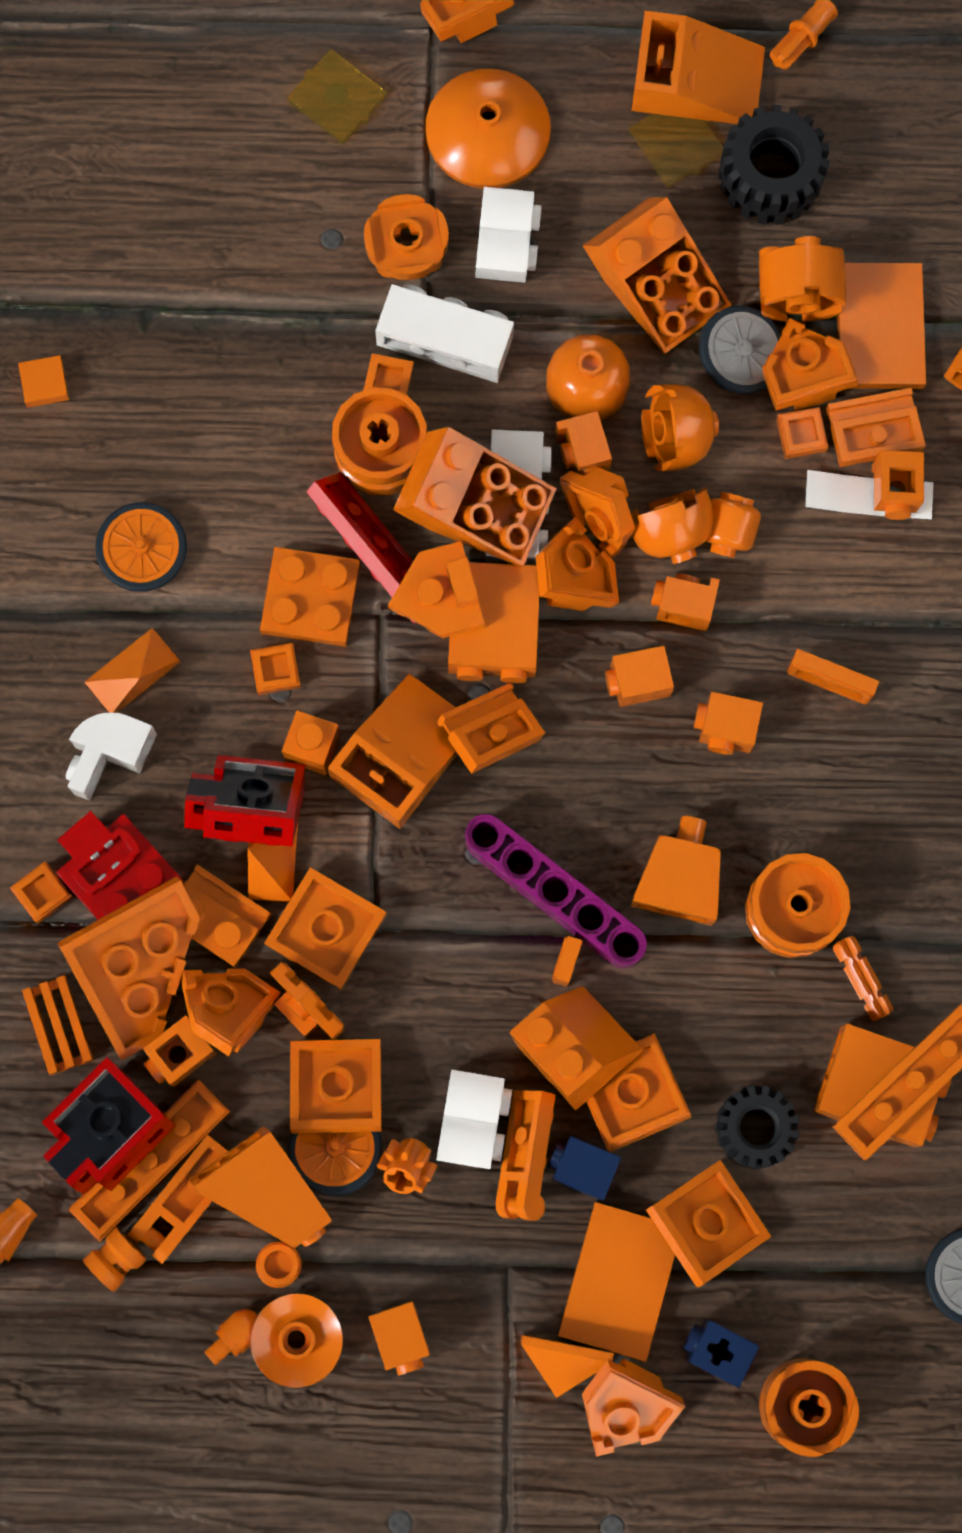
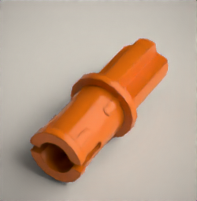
(803, 34)

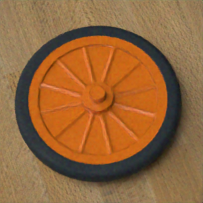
(141, 547)
(335, 1161)

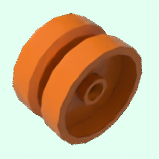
(374, 417)
(823, 905)

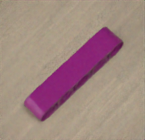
(546, 871)

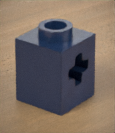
(583, 1167)
(740, 1352)

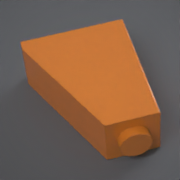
(265, 1190)

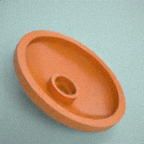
(484, 150)

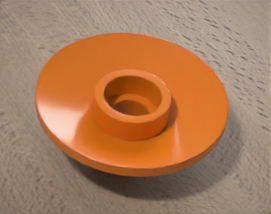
(300, 1365)

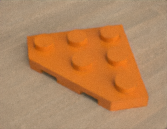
(134, 963)

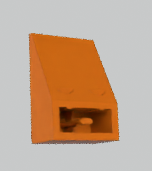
(695, 70)
(657, 272)
(474, 496)
(397, 752)

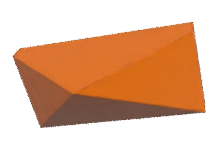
(132, 671)
(271, 871)
(563, 1363)

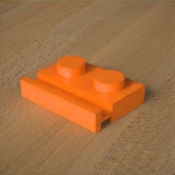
(874, 424)
(491, 728)
(227, 917)

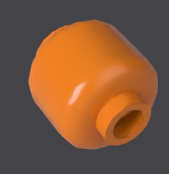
(734, 524)

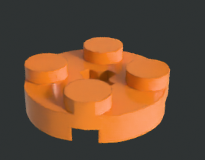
(421, 219)

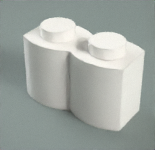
(505, 235)
(472, 1119)

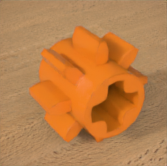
(407, 1166)

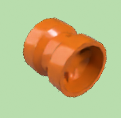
(114, 1259)

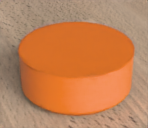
(278, 1264)

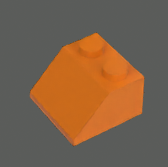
(575, 1044)

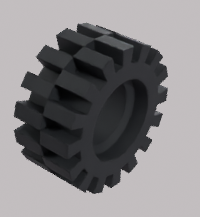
(784, 1127)

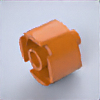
(802, 280)
(818, 1432)

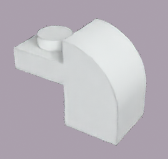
(104, 739)

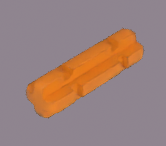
(863, 978)

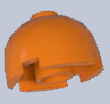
(588, 377)
(678, 426)
(674, 525)

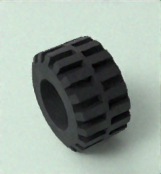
(784, 135)

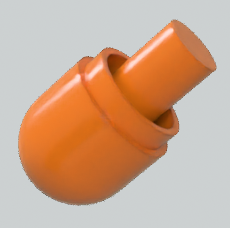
(233, 1336)

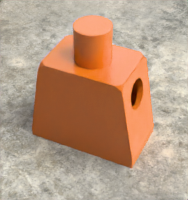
(682, 876)

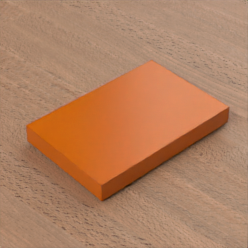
(884, 324)
(618, 1283)

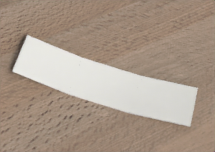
(853, 494)

